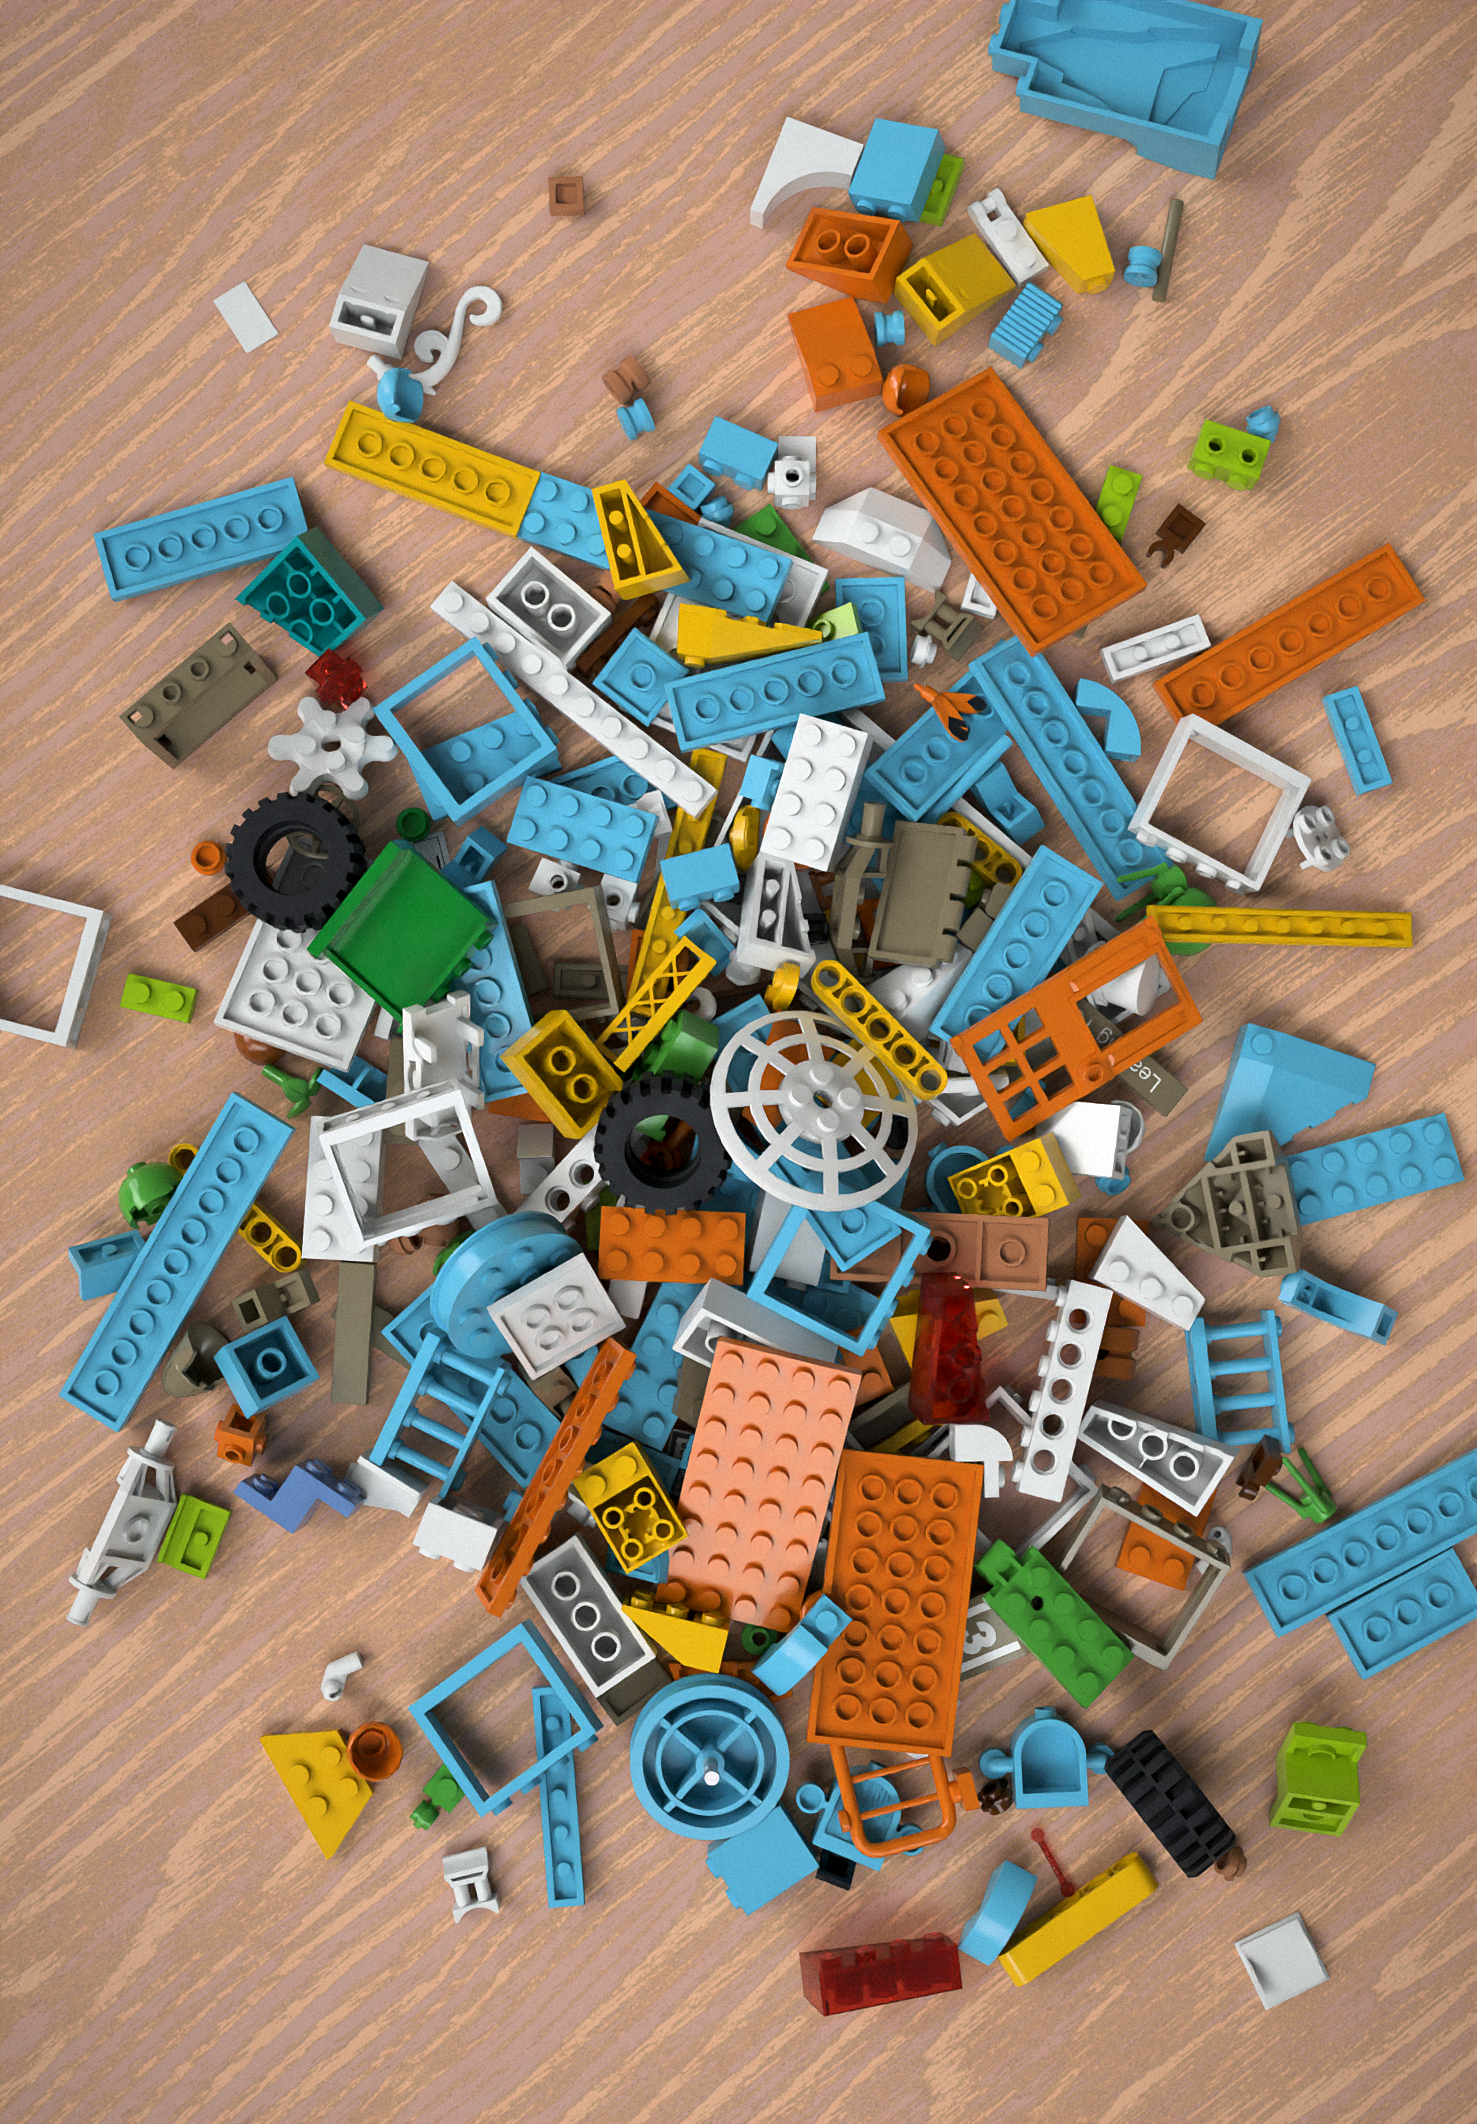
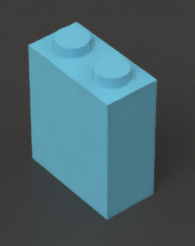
(896, 170)
(762, 1860)

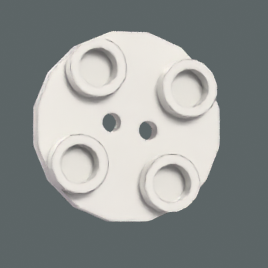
(1319, 838)

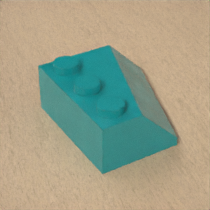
(313, 594)

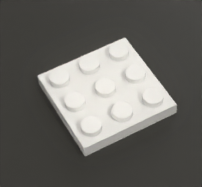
(556, 1316)

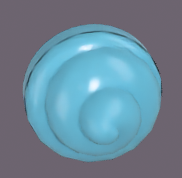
(1264, 423)
(718, 511)
(1113, 1186)

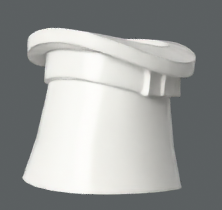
(1131, 990)

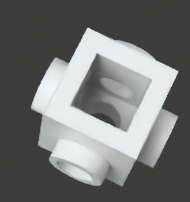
(791, 494)
(550, 874)
(624, 896)

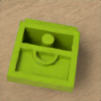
(1317, 1778)

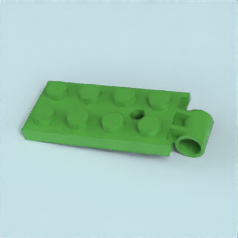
(1063, 1632)

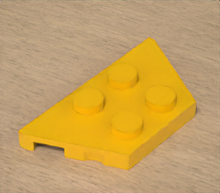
(320, 1782)

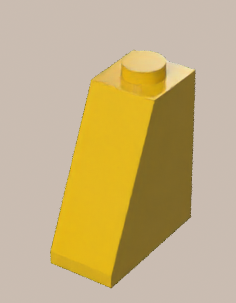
(1073, 243)

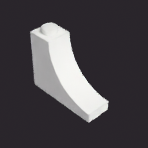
(801, 161)

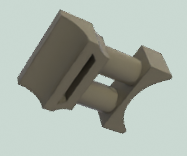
(960, 634)

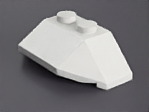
(887, 537)

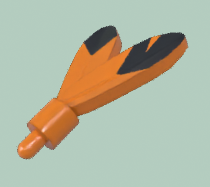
(947, 708)

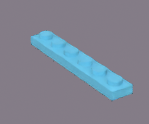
(558, 1803)

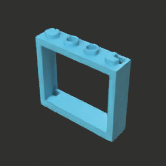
(507, 684)
(887, 1302)
(560, 1681)

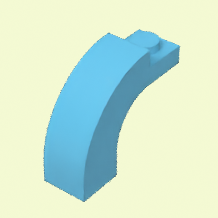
(1337, 1306)
(802, 1647)

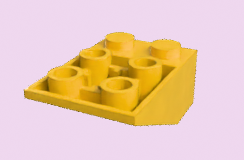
(952, 287)
(1017, 1182)
(631, 1506)
(687, 1634)

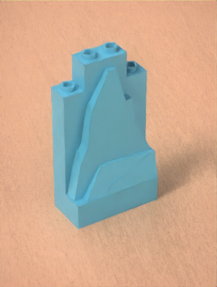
(1133, 70)

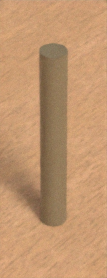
(1168, 249)

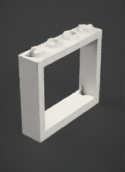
(1246, 756)
(83, 971)
(390, 1113)
(1081, 1475)

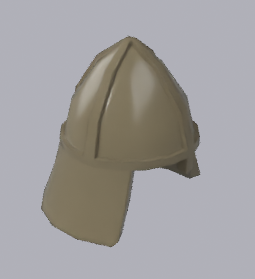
(192, 1366)

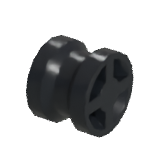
(816, 929)
(898, 1135)

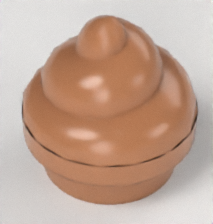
(405, 1245)

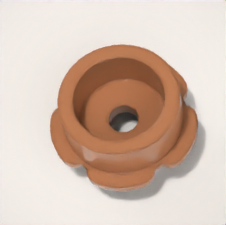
(1232, 1864)

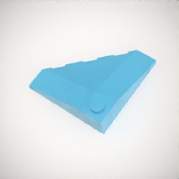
(1283, 1086)

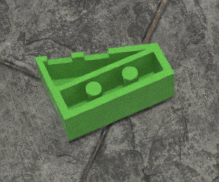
(685, 1047)

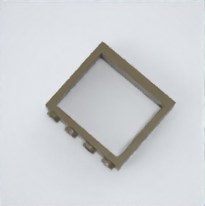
(199, 697)
(595, 897)
(1139, 1641)

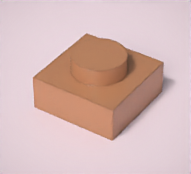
(566, 196)

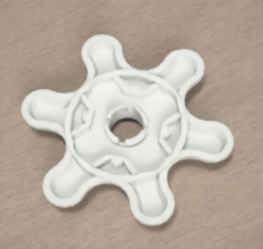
(337, 766)

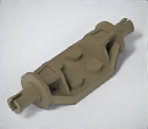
(848, 892)

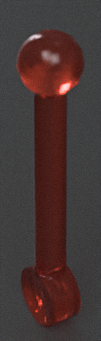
(1066, 1887)

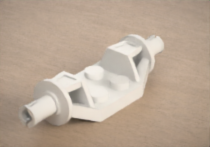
(131, 1525)

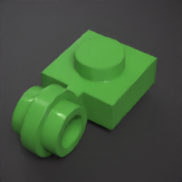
(443, 1791)

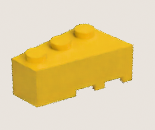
(634, 546)
(904, 1319)

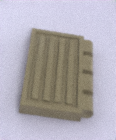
(919, 895)

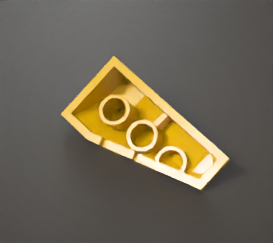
(714, 638)

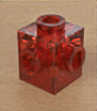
(336, 679)

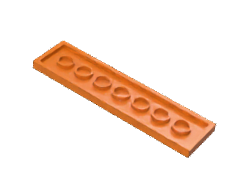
(1291, 640)
(554, 1475)

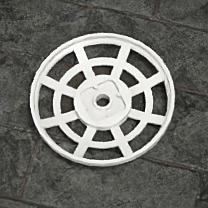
(806, 1118)

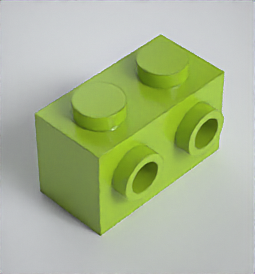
(1228, 455)

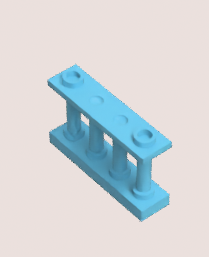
(1204, 1370)
(406, 1414)

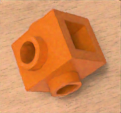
(240, 1437)

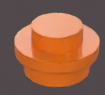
(208, 858)

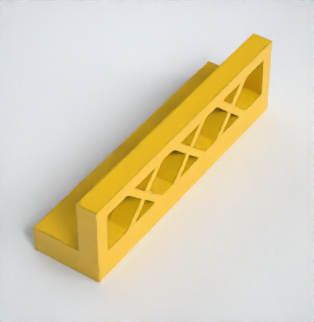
(664, 1013)

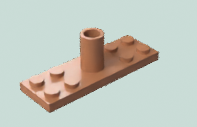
(984, 1252)

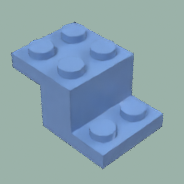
(300, 1494)

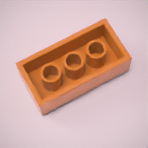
(671, 1248)

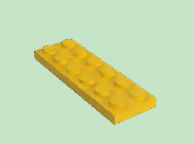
(432, 469)

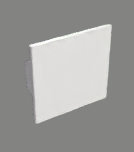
(1281, 1960)

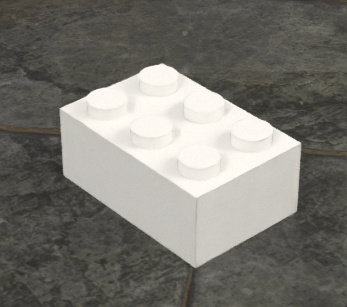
(550, 608)
(459, 1532)

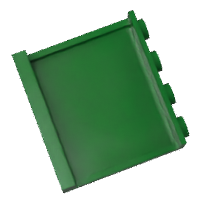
(404, 931)

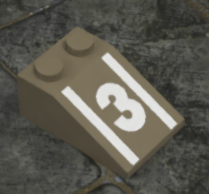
(987, 1638)

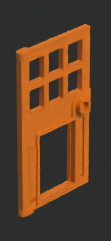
(1071, 1037)

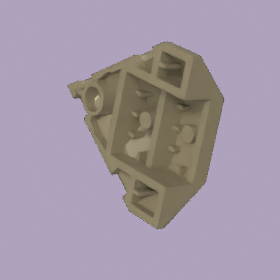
(1241, 1208)

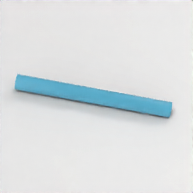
(967, 780)

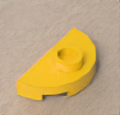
(745, 835)

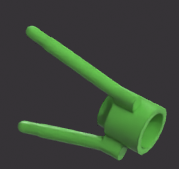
(1168, 882)
(1315, 1500)

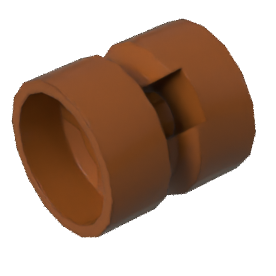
(1115, 1353)

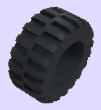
(263, 830)
(645, 1184)
(1170, 1803)

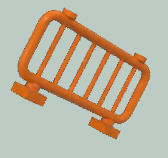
(850, 1819)

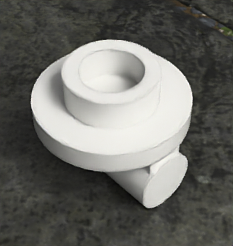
(741, 973)

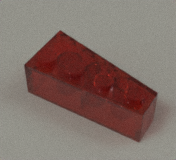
(946, 1354)
(879, 1973)

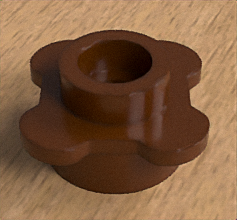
(995, 1797)

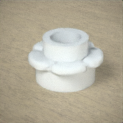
(922, 650)

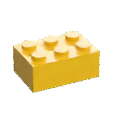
(563, 1073)

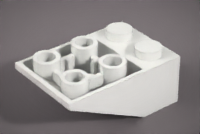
(379, 301)

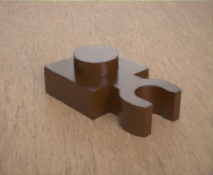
(1177, 533)
(1263, 1464)

